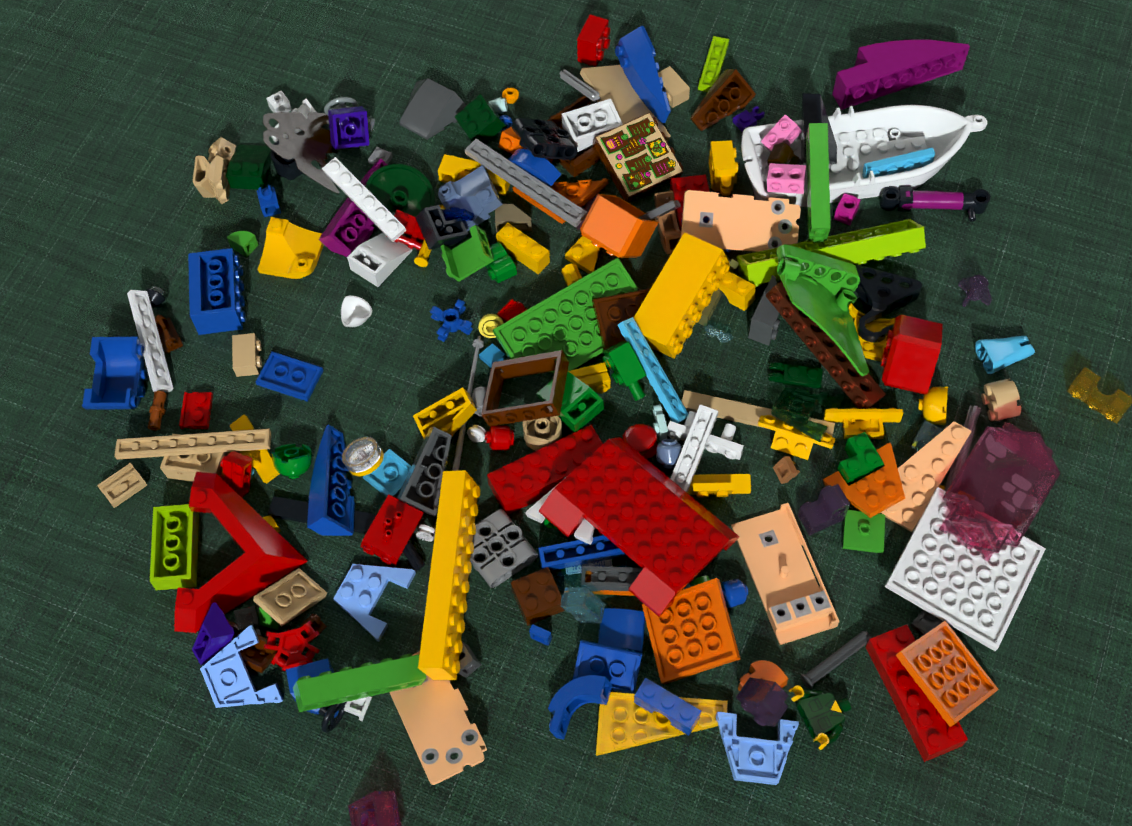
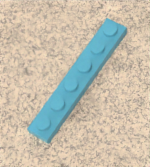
(653, 370)

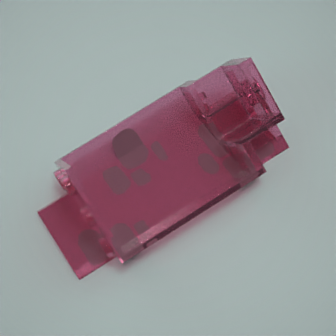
(999, 489)

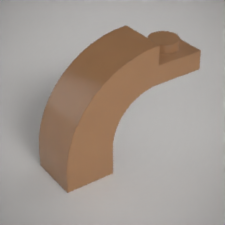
(667, 226)

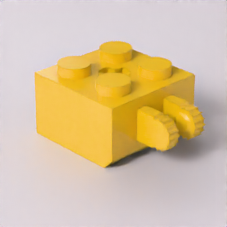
(722, 166)

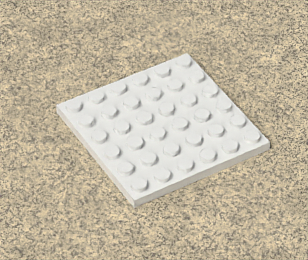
(960, 584)

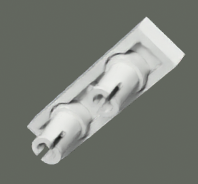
(714, 444)

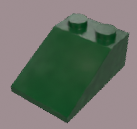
(249, 167)

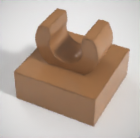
(785, 469)

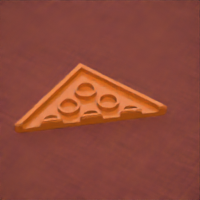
(577, 192)

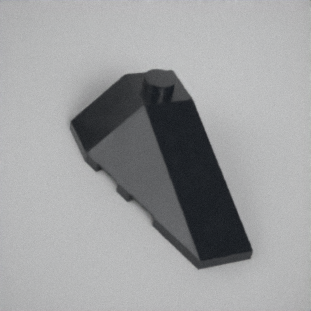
(814, 112)

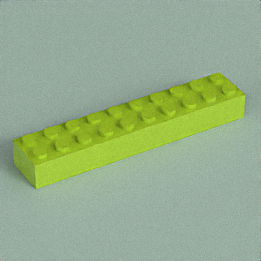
(849, 247)

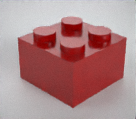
(593, 40)

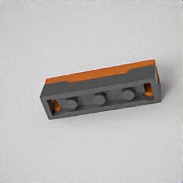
(609, 579)

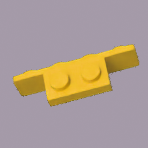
(863, 420)
(791, 440)
(262, 459)
(720, 484)

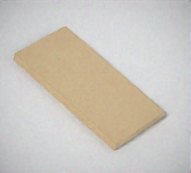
(614, 85)

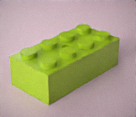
(174, 547)

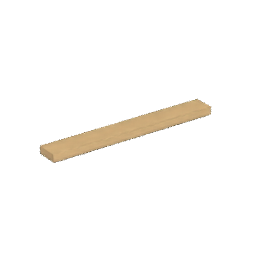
(735, 410)
(193, 444)

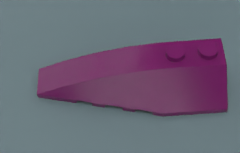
(350, 224)

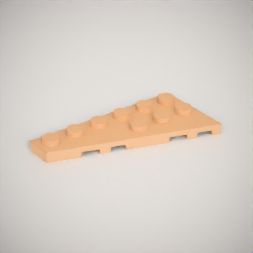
(925, 473)

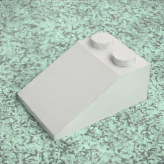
(590, 122)

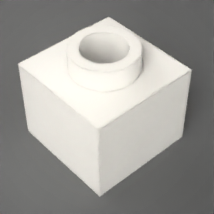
(279, 103)

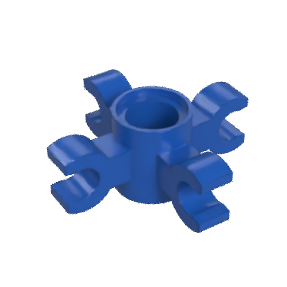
(451, 314)

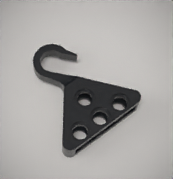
(882, 302)

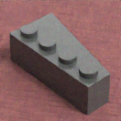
(425, 476)

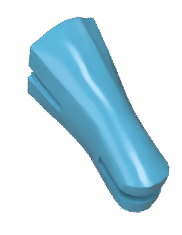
(1002, 352)

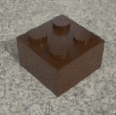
(537, 596)

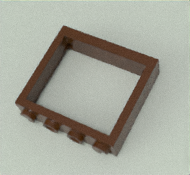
(521, 367)

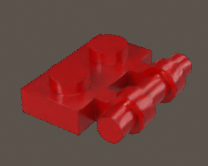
(412, 229)

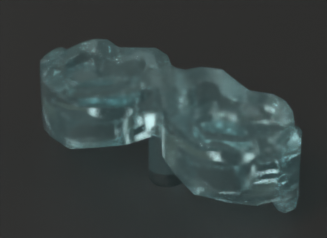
(722, 336)

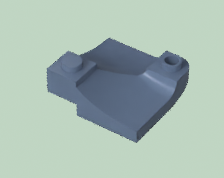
(473, 193)

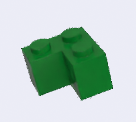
(862, 459)

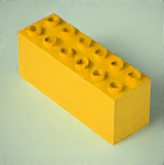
(681, 294)

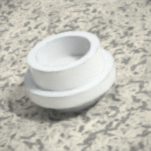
(476, 433)

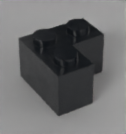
(438, 230)

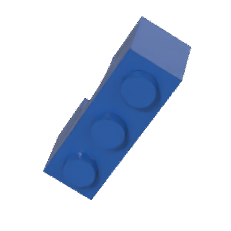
(679, 712)

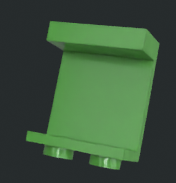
(468, 256)

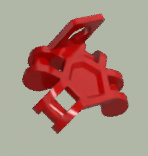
(292, 645)

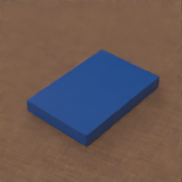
(289, 376)
(616, 664)

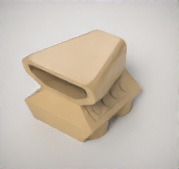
(211, 178)

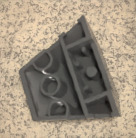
(430, 108)

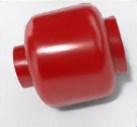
(500, 437)

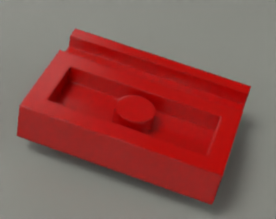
(196, 410)

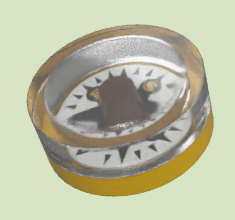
(362, 456)

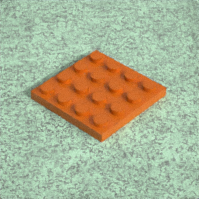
(692, 633)
(947, 673)

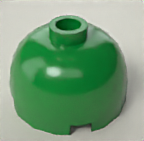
(292, 460)

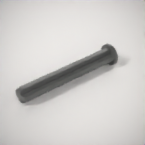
(835, 659)

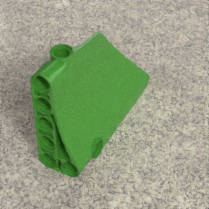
(823, 292)

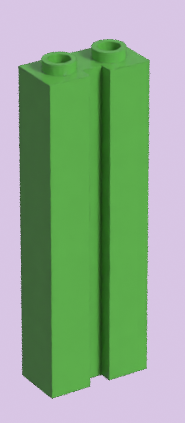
(818, 182)

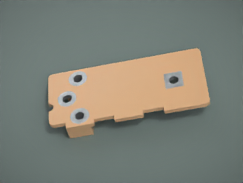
(740, 221)
(439, 728)

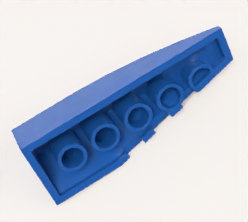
(638, 64)
(329, 495)

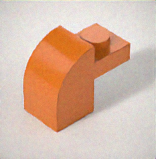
(766, 671)

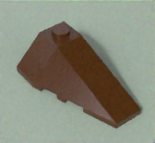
(724, 97)

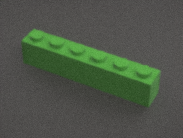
(358, 682)

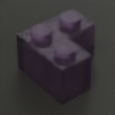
(826, 511)
(763, 700)

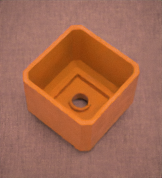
(616, 227)

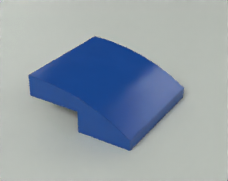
(622, 629)

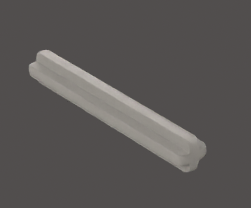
(579, 85)

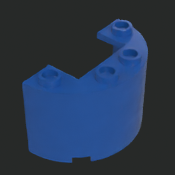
(117, 374)

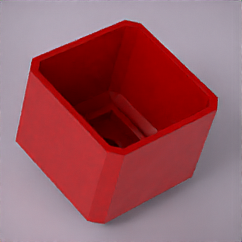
(911, 354)

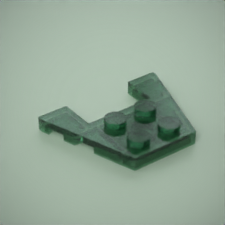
(798, 407)

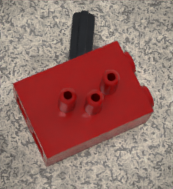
(392, 532)

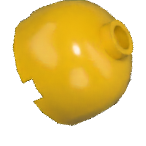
(935, 405)

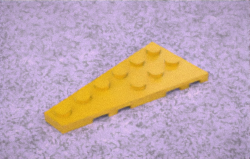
(627, 725)

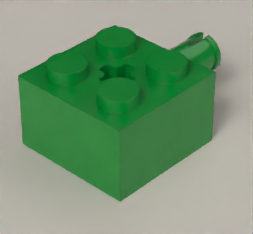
(625, 367)

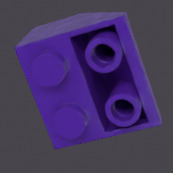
(213, 635)

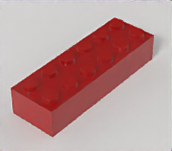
(542, 470)
(919, 715)

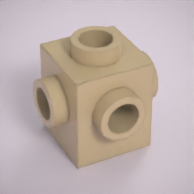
(222, 148)

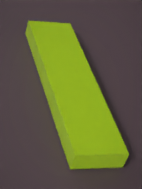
(713, 63)

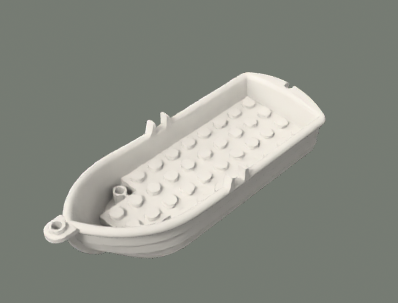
(869, 138)

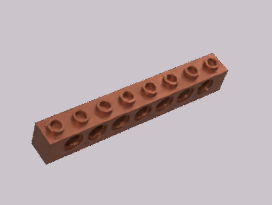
(860, 389)

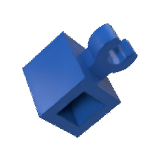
(268, 201)

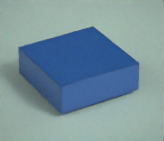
(540, 634)

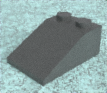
(765, 319)

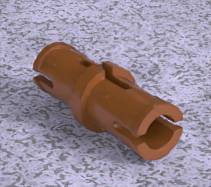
(157, 410)

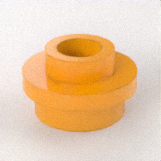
(511, 95)

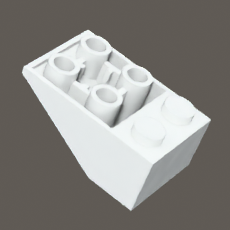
(377, 258)

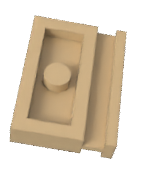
(122, 485)

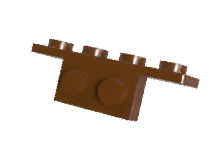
(256, 656)

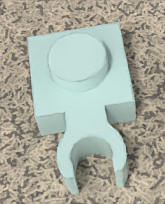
(660, 425)

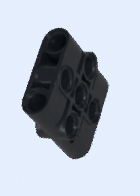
(544, 139)

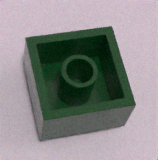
(480, 120)

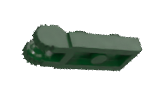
(796, 375)

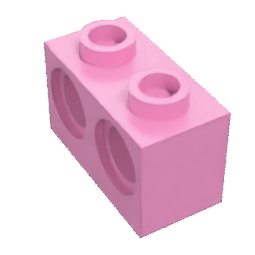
(783, 132)
(786, 178)

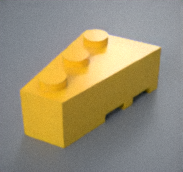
(447, 413)

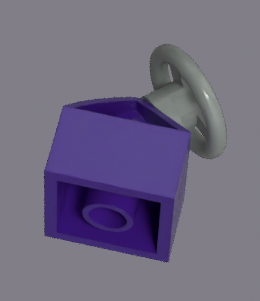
(347, 123)

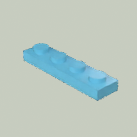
(899, 163)

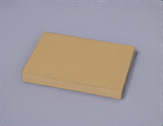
(290, 596)

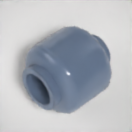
(668, 453)

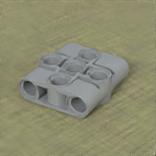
(516, 550)

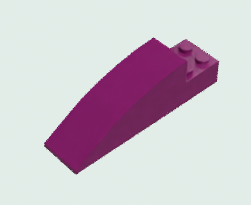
(894, 67)

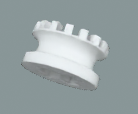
(425, 533)

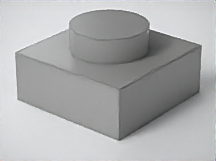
(380, 153)

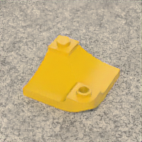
(289, 250)

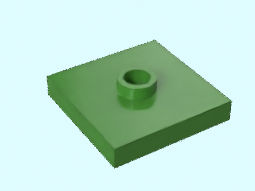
(863, 532)

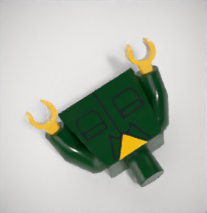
(821, 714)

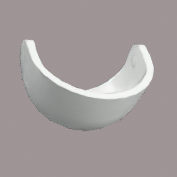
(355, 311)

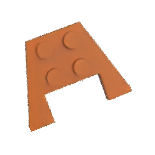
(876, 490)

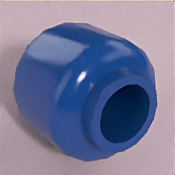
(734, 592)

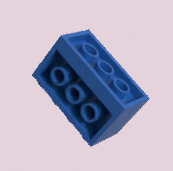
(216, 291)

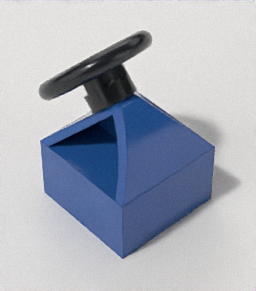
(313, 669)

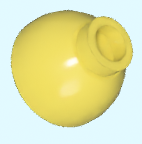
(489, 323)

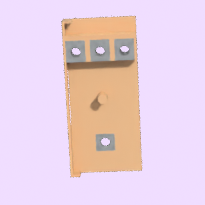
(785, 576)

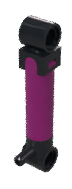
(907, 198)

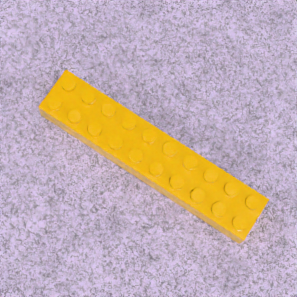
(449, 576)

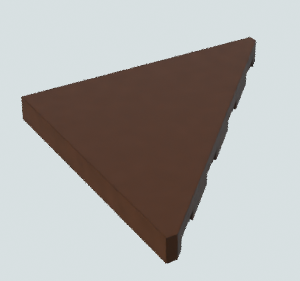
(614, 310)

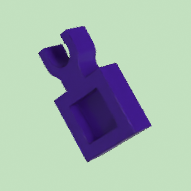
(747, 119)

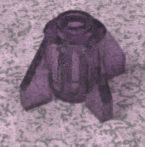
(976, 288)

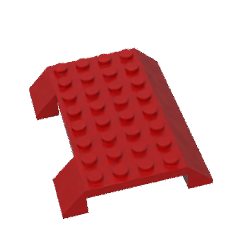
(643, 517)

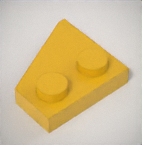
(583, 255)

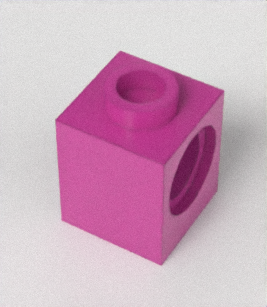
(847, 209)

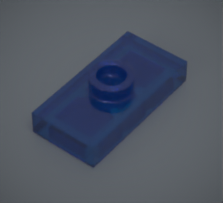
(455, 213)

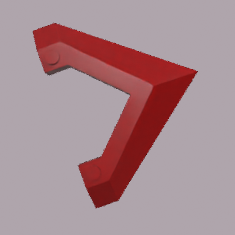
(264, 560)

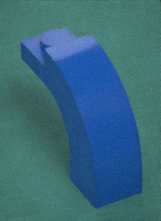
(537, 167)
(572, 696)

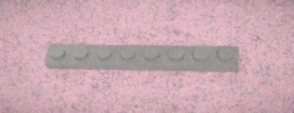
(526, 183)

